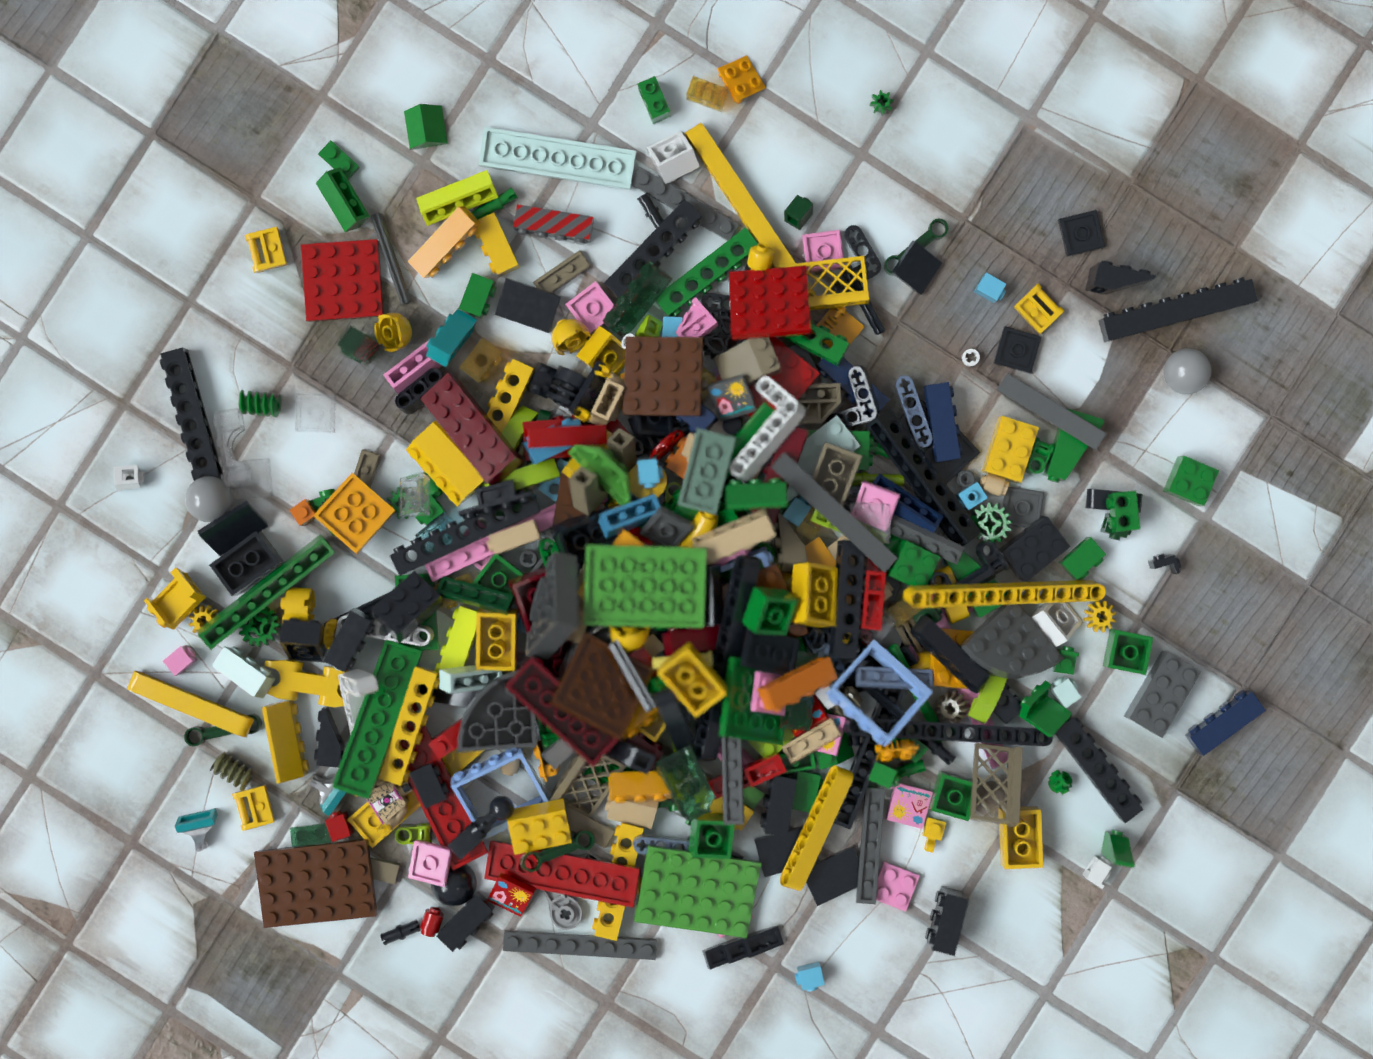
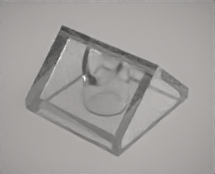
(415, 495)

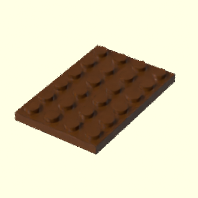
(315, 883)

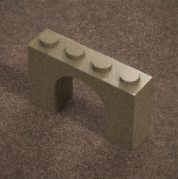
(584, 486)

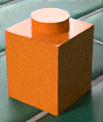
(303, 512)

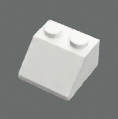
(673, 157)
(1056, 621)

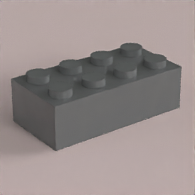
(1162, 693)

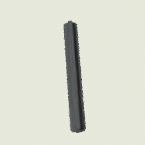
(391, 259)

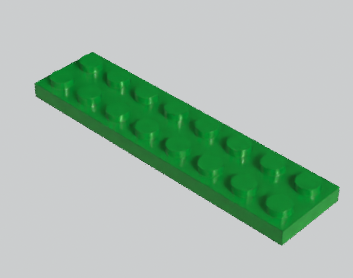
(376, 721)

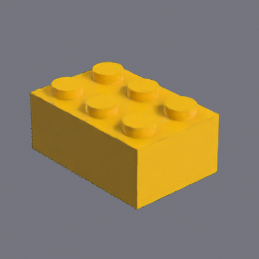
(1010, 449)
(816, 594)
(496, 640)
(692, 679)
(539, 826)
(1022, 845)

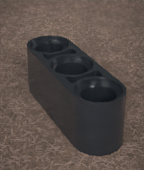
(411, 392)
(1097, 499)

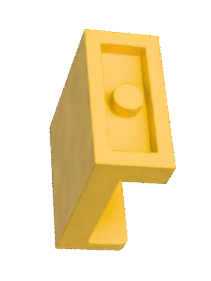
(176, 600)

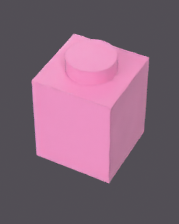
(180, 660)

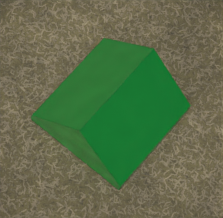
(425, 126)

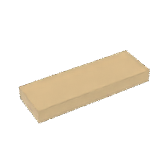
(811, 741)

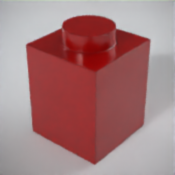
(338, 825)

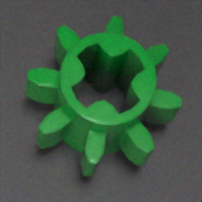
(885, 99)
(656, 684)
(1060, 782)

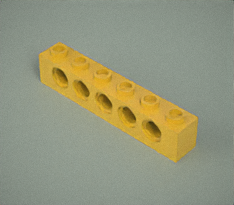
(517, 392)
(389, 770)
(611, 929)

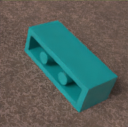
(450, 337)

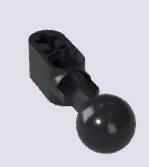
(500, 809)

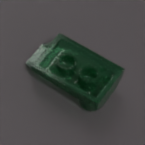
(686, 783)

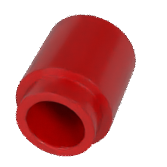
(431, 921)

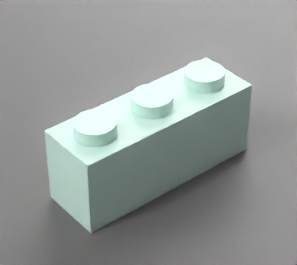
(244, 671)
(465, 678)

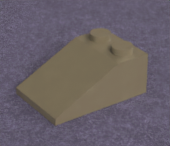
(752, 358)

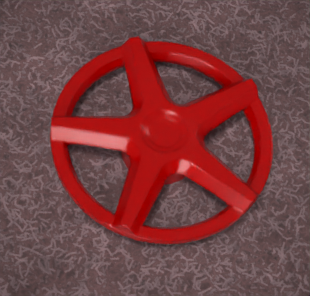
(666, 445)

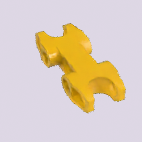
(295, 680)

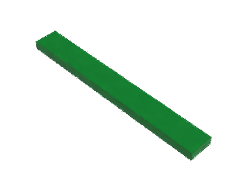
(742, 439)

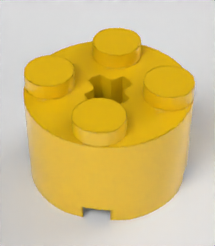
(639, 490)
(298, 604)

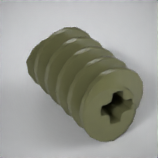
(232, 770)

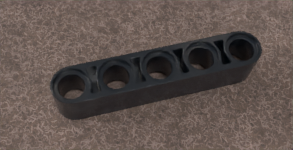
(949, 654)
(673, 718)

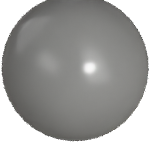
(1187, 371)
(208, 498)

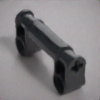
(992, 565)

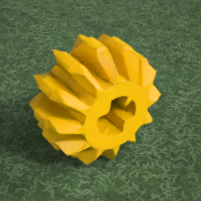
(200, 614)
(1098, 623)

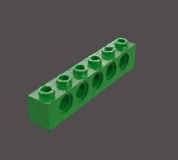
(741, 239)
(833, 355)

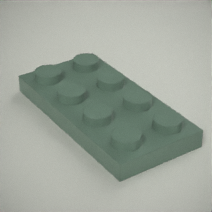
(706, 471)

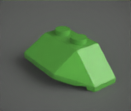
(610, 473)

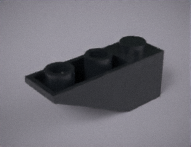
(330, 743)
(632, 755)

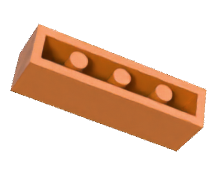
(796, 684)

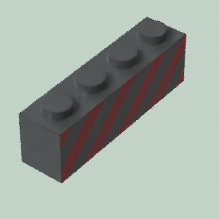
(554, 224)

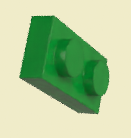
(337, 158)

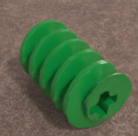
(259, 405)

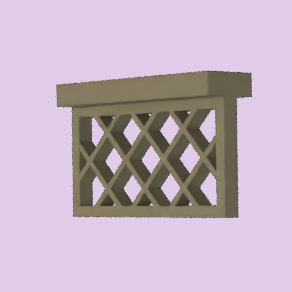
(572, 775)
(1012, 788)

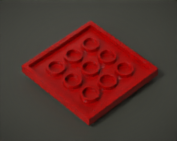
(342, 280)
(769, 302)
(795, 375)

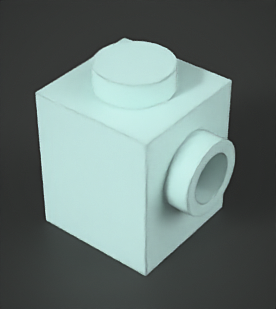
(1065, 691)

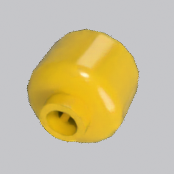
(760, 257)

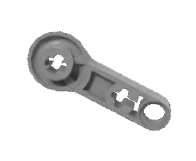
(561, 901)

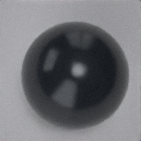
(459, 887)

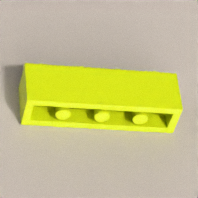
(466, 192)
(460, 639)

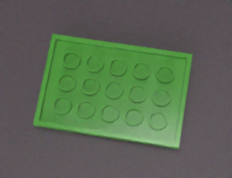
(644, 586)
(697, 892)

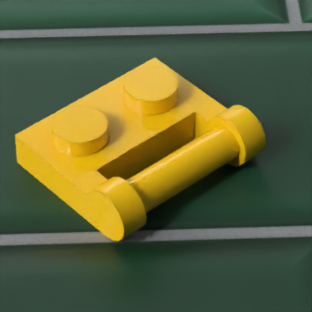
(271, 246)
(1033, 311)
(259, 806)

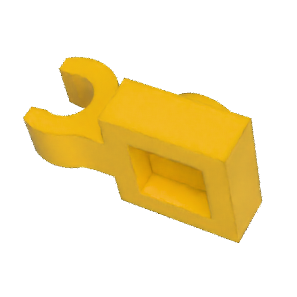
(933, 831)

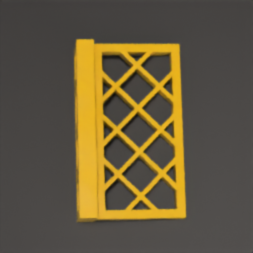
(837, 299)

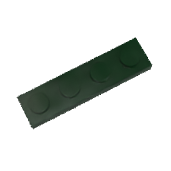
(475, 595)

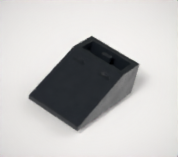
(1106, 278)

